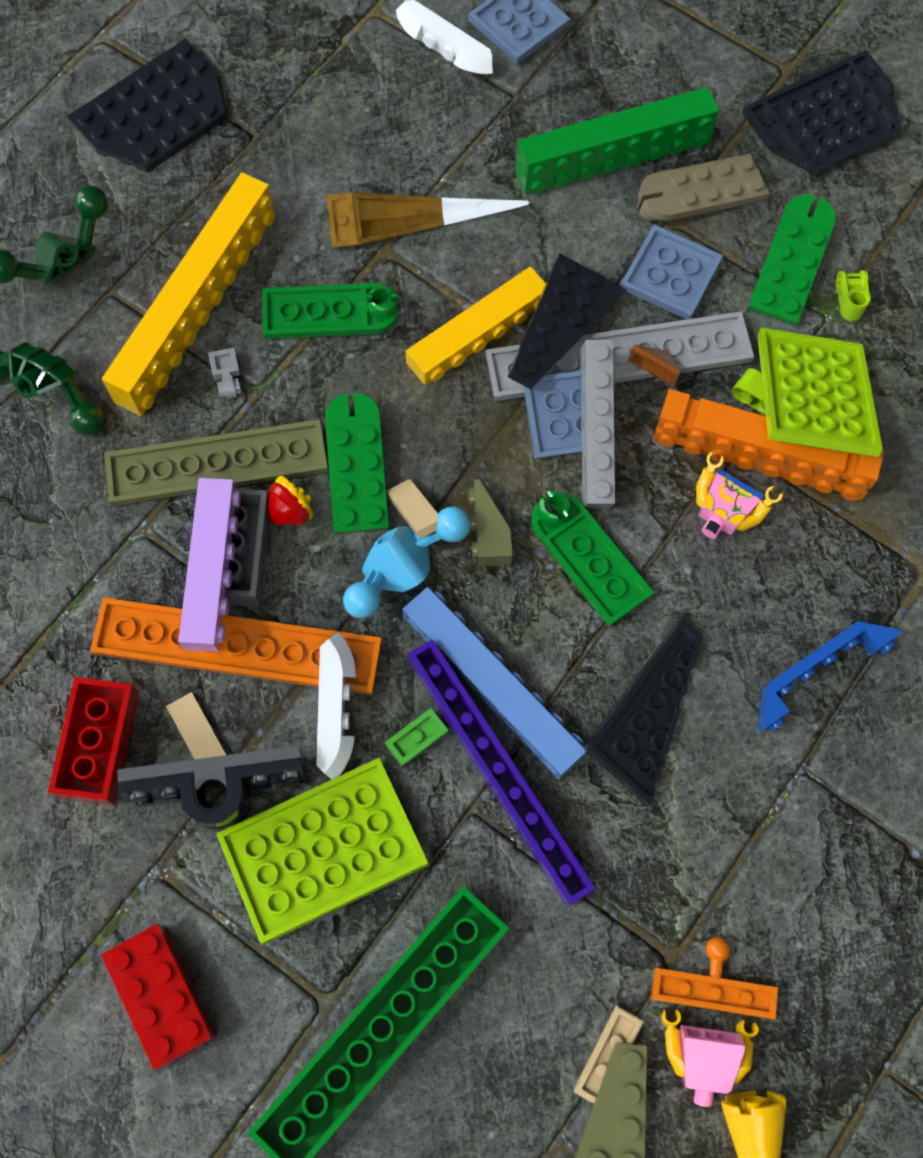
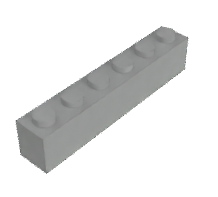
(597, 424)

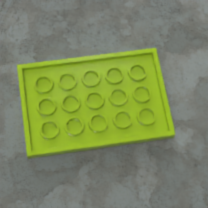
(818, 392)
(321, 851)

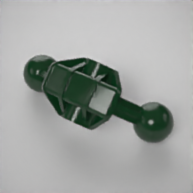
(56, 252)
(38, 371)

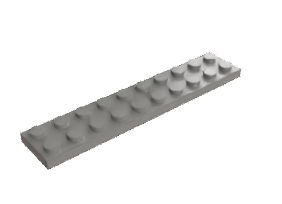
(690, 342)

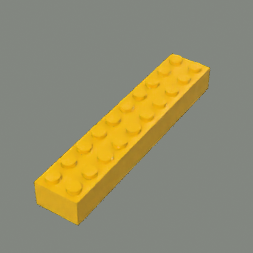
(190, 295)

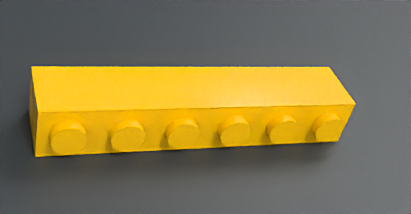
(475, 327)

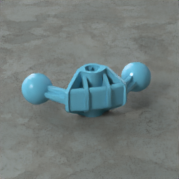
(401, 561)

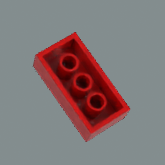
(94, 741)
(158, 996)

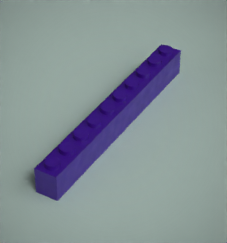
(500, 774)

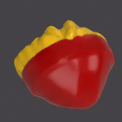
(288, 504)

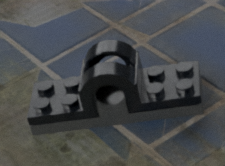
(195, 779)

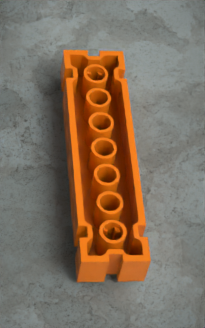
(744, 442)

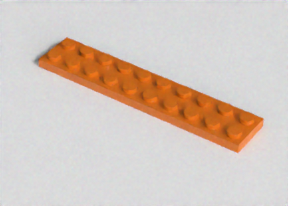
(249, 649)

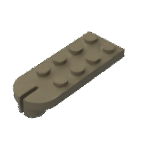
(701, 189)

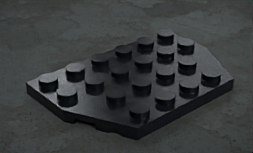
(154, 109)
(828, 115)

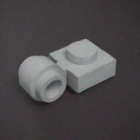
(224, 367)

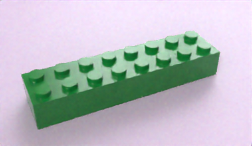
(615, 141)

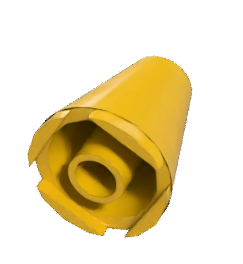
(755, 1123)

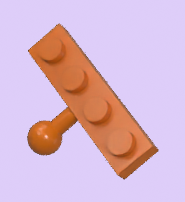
(713, 991)

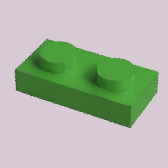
(416, 737)

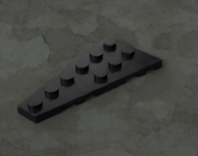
(565, 312)
(644, 718)

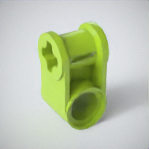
(852, 294)
(750, 390)

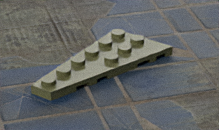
(619, 1109)

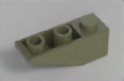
(492, 532)

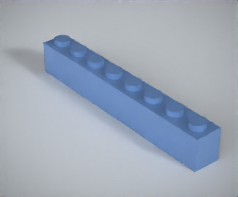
(494, 683)

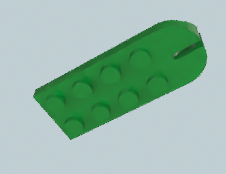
(793, 260)
(328, 310)
(356, 466)
(588, 557)

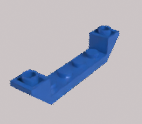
(871, 637)

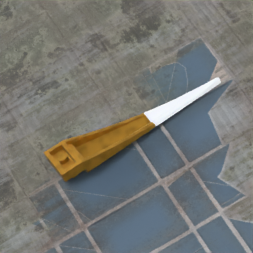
(370, 217)

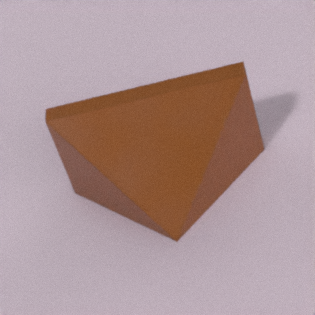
(656, 362)

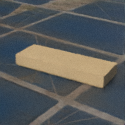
(414, 508)
(195, 727)
(620, 1029)

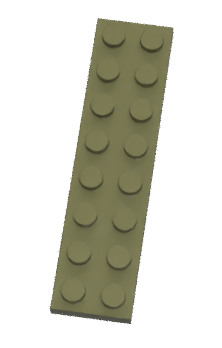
(240, 456)

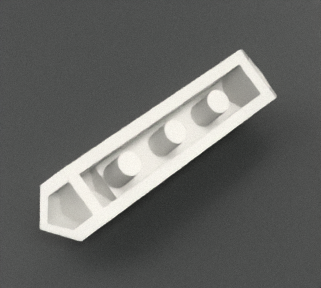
(444, 38)
(334, 668)

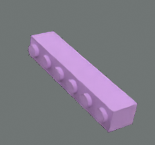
(208, 565)

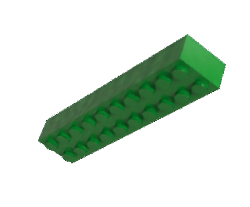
(379, 1030)

